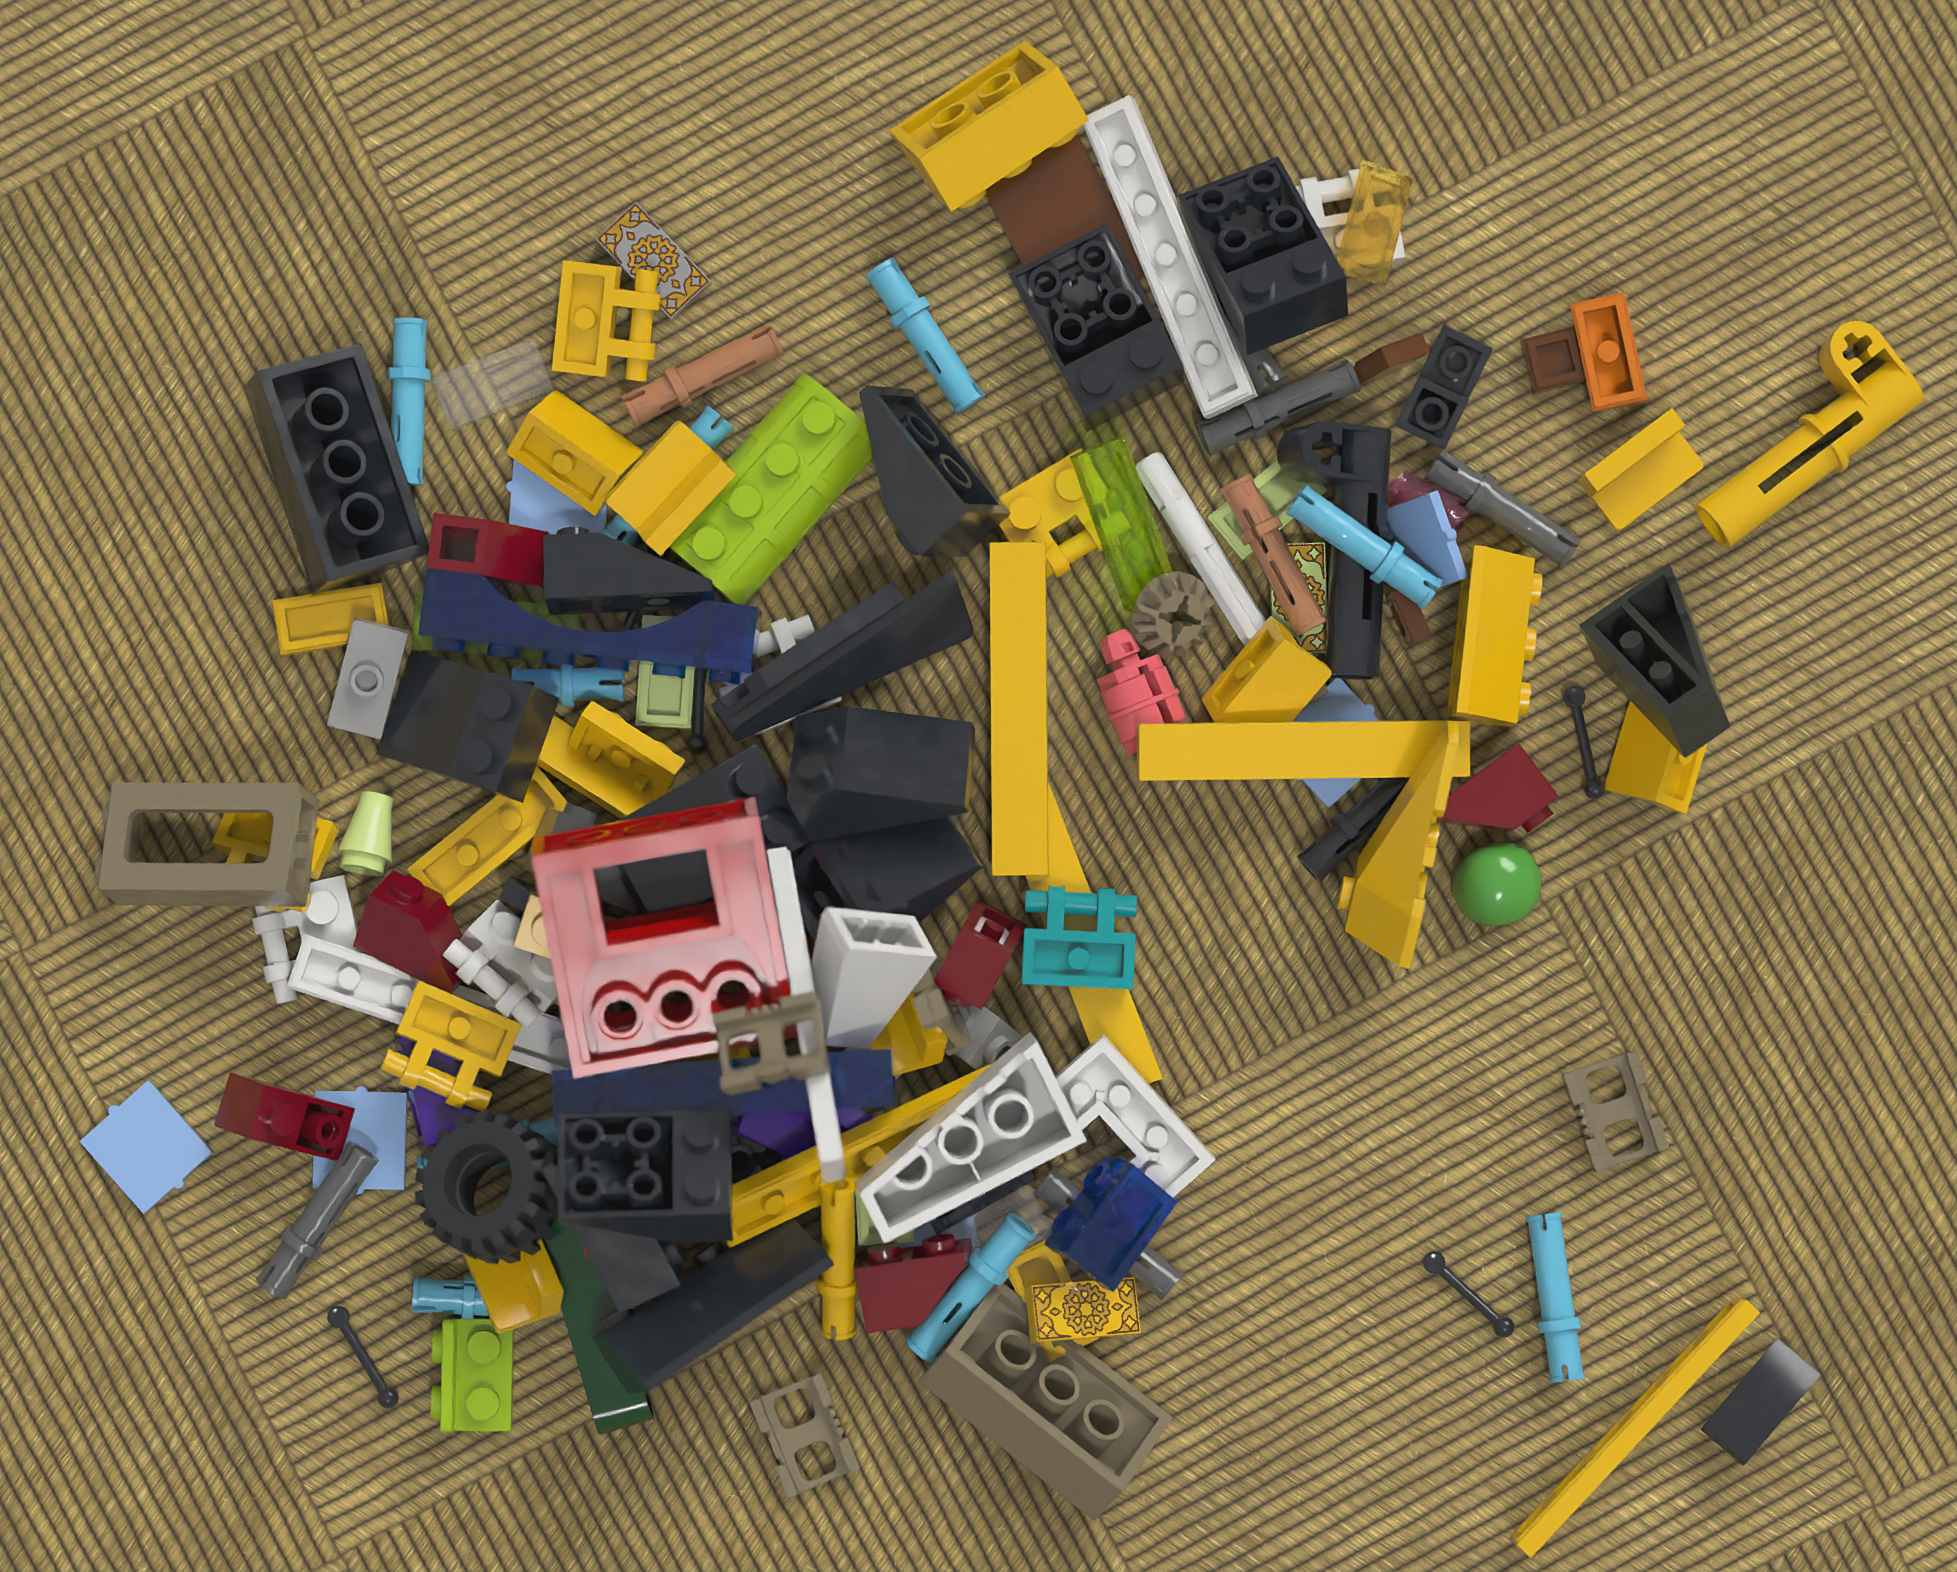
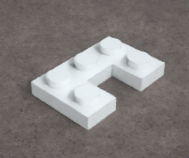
(1109, 1086)

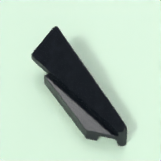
(847, 654)

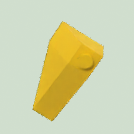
(1389, 880)

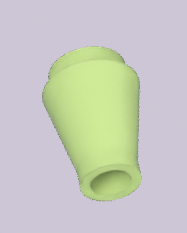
(368, 837)

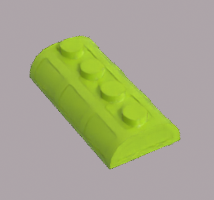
(783, 485)

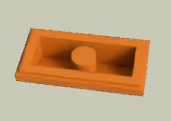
(1609, 352)

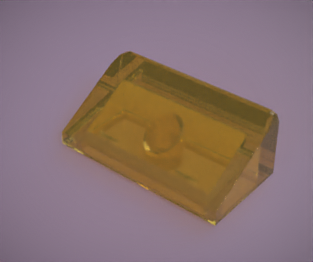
(1373, 222)

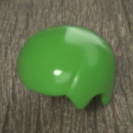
(1496, 884)

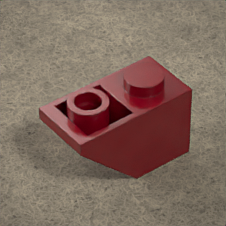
(487, 548)
(284, 1117)
(906, 1283)

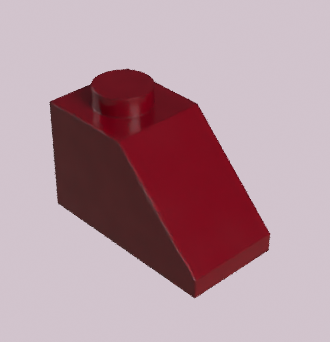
(1502, 795)
(410, 930)
(978, 955)

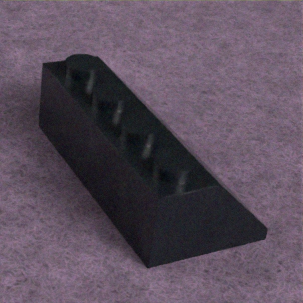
(336, 468)
(710, 1304)

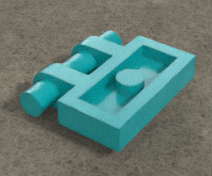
(1079, 957)

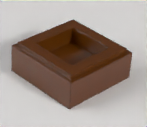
(1391, 358)
(1553, 360)
(1408, 618)

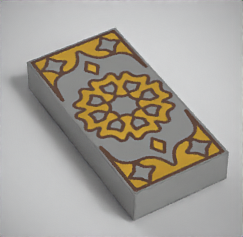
(640, 243)

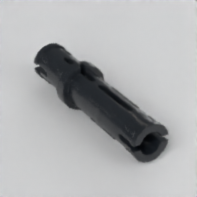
(1351, 829)

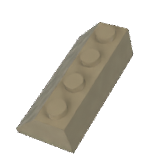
(1059, 1418)

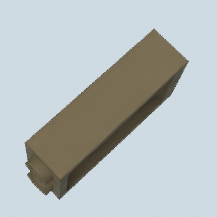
(273, 883)

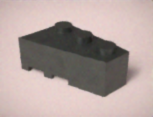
(1658, 662)

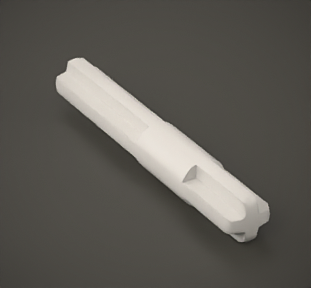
(1200, 546)

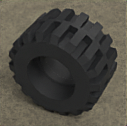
(453, 1176)

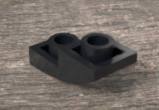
(1444, 386)
(1760, 1402)

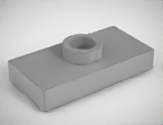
(368, 678)

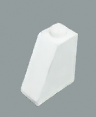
(865, 971)

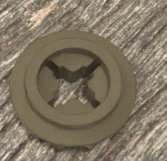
(1166, 595)

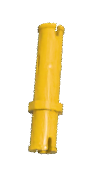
(838, 1240)

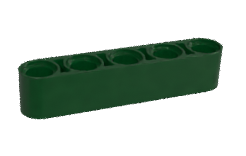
(583, 1305)

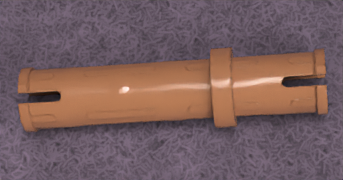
(713, 369)
(1276, 560)

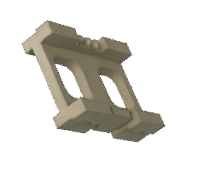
(938, 1011)
(769, 1026)
(1632, 1105)
(789, 1440)

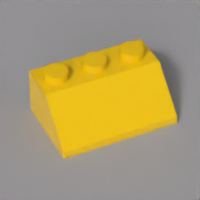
(990, 126)
(1493, 638)

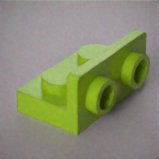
(474, 1377)

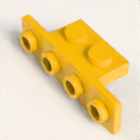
(609, 760)

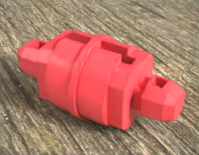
(1136, 689)

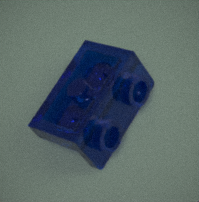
(1110, 1221)

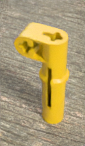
(1868, 407)

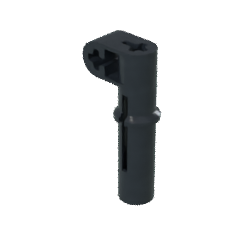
(1361, 491)

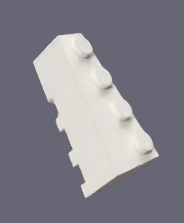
(975, 1142)

